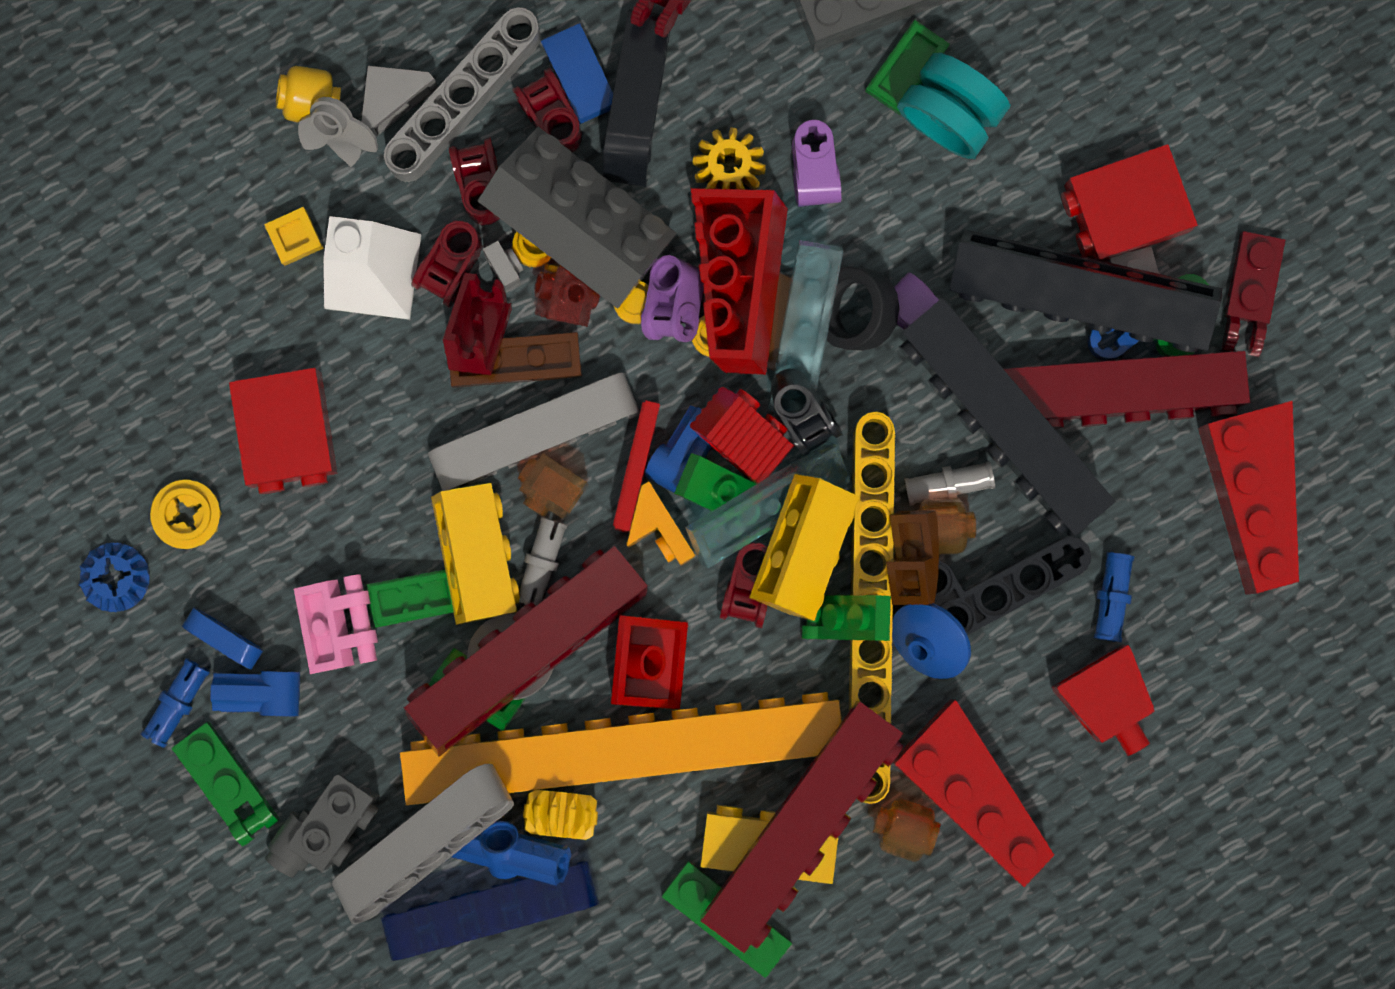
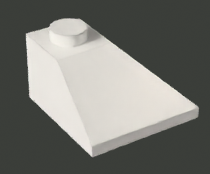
(369, 268)

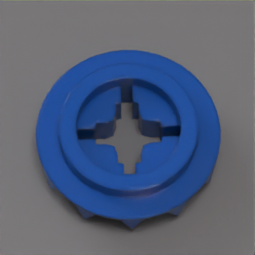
(129, 589)

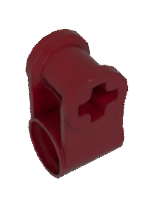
(548, 106)
(473, 171)
(447, 264)
(740, 589)

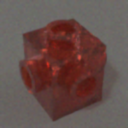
(564, 296)

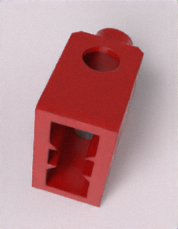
(1109, 699)

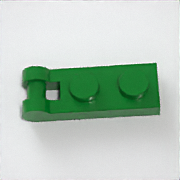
(851, 618)
(224, 782)

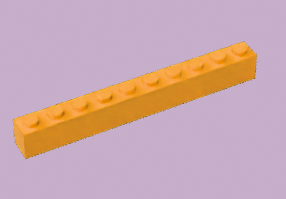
(631, 749)

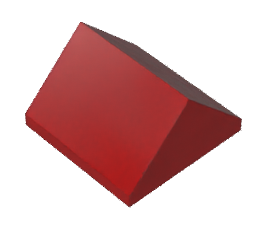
(649, 662)

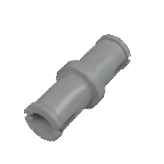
(950, 483)
(541, 561)

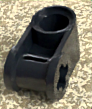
(806, 417)

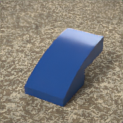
(579, 73)

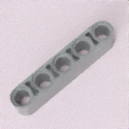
(466, 74)
(533, 431)
(422, 843)

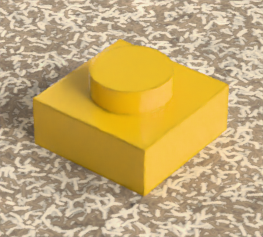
(293, 236)

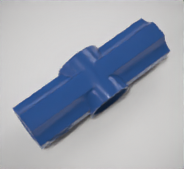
(513, 854)

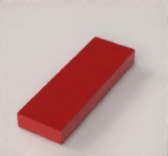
(636, 466)

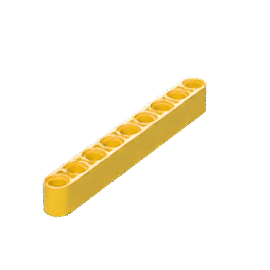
(862, 584)

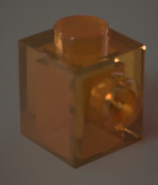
(550, 487)

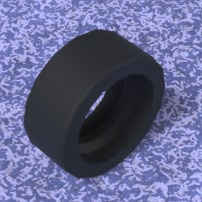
(884, 312)

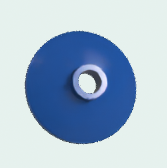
(931, 640)

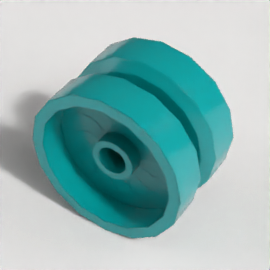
(954, 105)

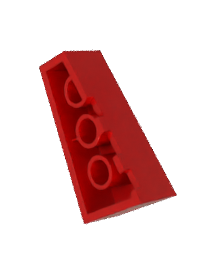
(740, 270)
(1256, 490)
(968, 786)

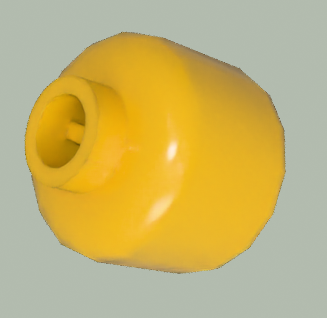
(301, 88)

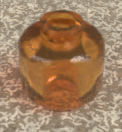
(954, 523)
(907, 829)

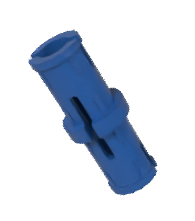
(1114, 597)
(175, 703)

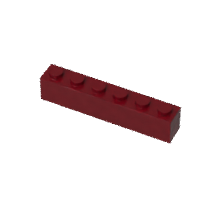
(1137, 388)
(525, 650)
(801, 827)

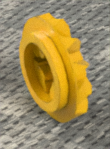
(165, 510)

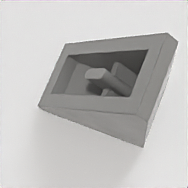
(392, 94)

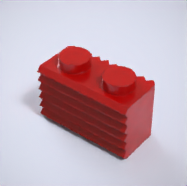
(742, 435)

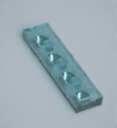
(808, 312)
(759, 507)

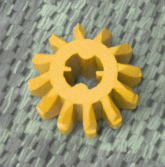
(742, 157)
(560, 814)

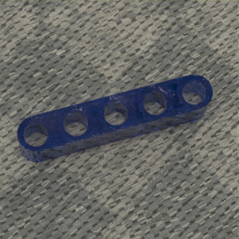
(487, 912)

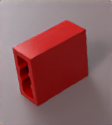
(1128, 205)
(283, 430)

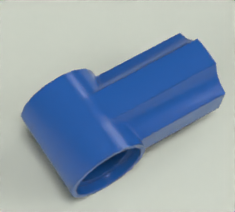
(670, 459)
(268, 693)

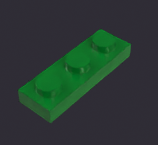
(692, 894)

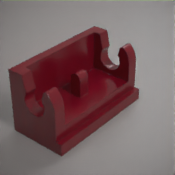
(476, 327)

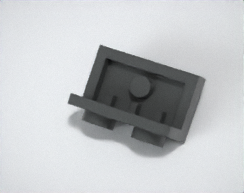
(331, 823)

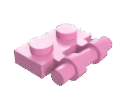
(325, 624)

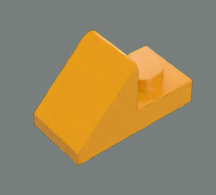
(653, 516)

